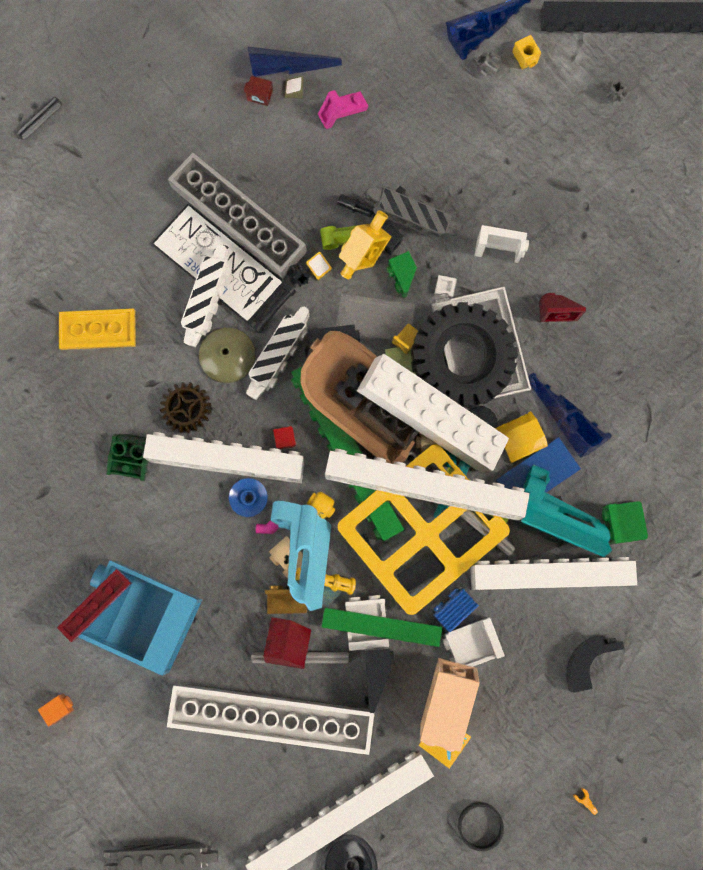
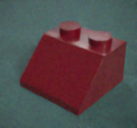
(287, 643)

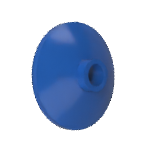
(241, 490)

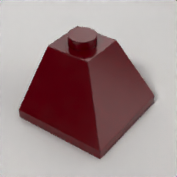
(559, 309)

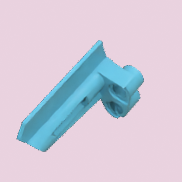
(312, 535)

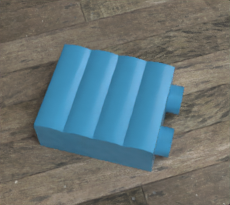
(144, 621)

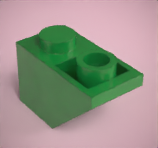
(403, 270)

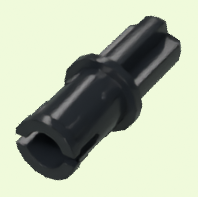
(355, 205)

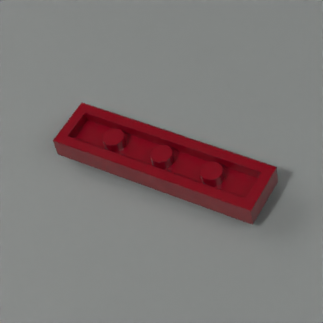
(94, 605)

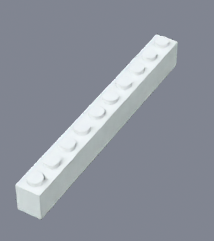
(343, 816)

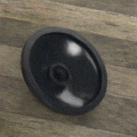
(346, 851)

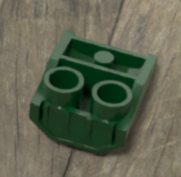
(127, 456)

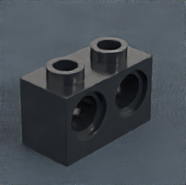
(352, 384)

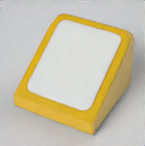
(318, 266)

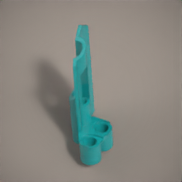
(547, 515)

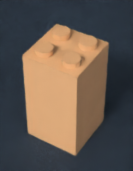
(449, 705)

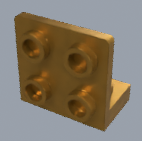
(282, 602)

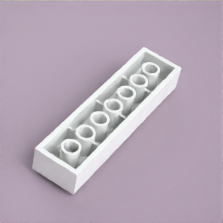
(433, 414)
(224, 458)
(553, 575)

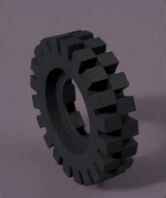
(483, 326)

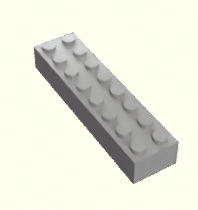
(237, 215)

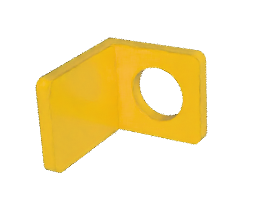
(405, 338)

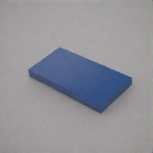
(551, 458)

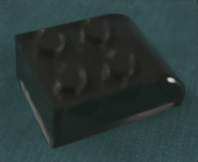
(385, 425)

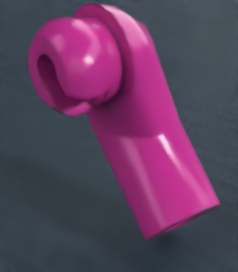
(269, 528)

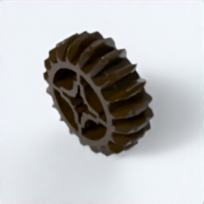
(178, 411)

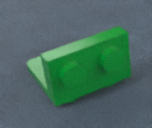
(625, 522)

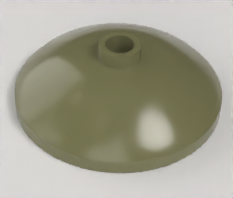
(227, 367)

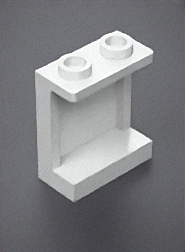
(502, 240)
(375, 607)
(473, 643)

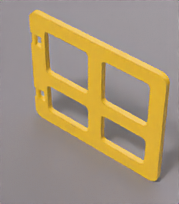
(426, 535)

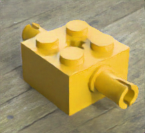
(364, 245)

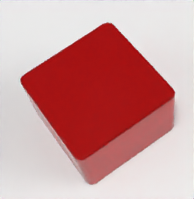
(284, 438)

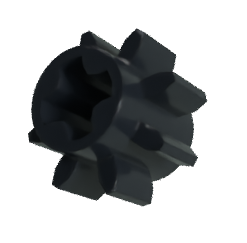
(299, 274)

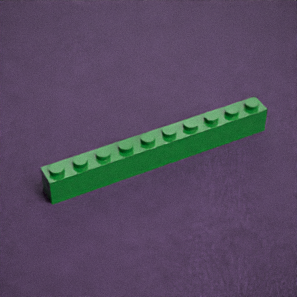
(384, 517)

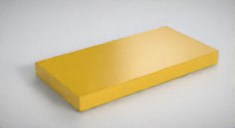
(97, 329)

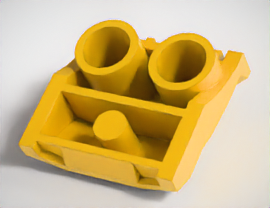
(524, 437)

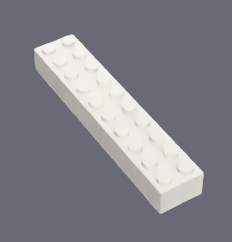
(426, 485)
(270, 718)

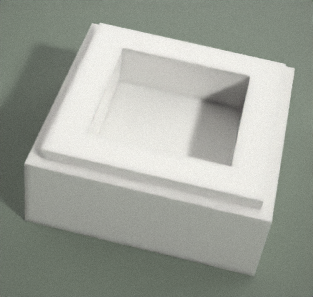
(445, 285)

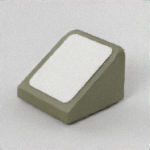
(294, 87)

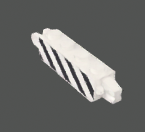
(205, 295)
(277, 352)

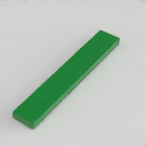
(381, 627)

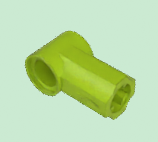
(333, 237)

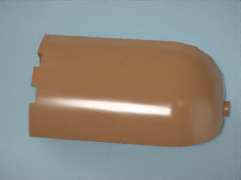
(320, 375)

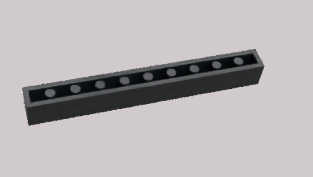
(622, 16)

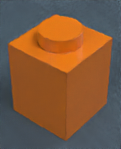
(56, 709)

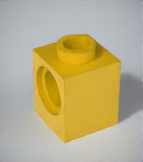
(523, 46)

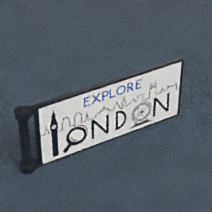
(250, 283)

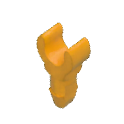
(586, 801)

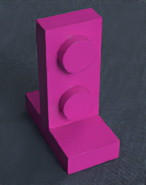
(338, 107)

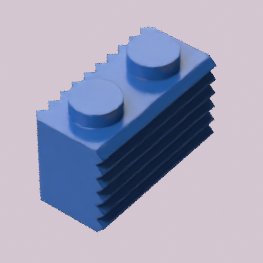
(455, 609)

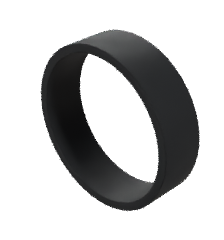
(493, 844)

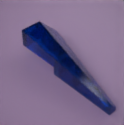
(472, 29)
(272, 61)
(578, 430)

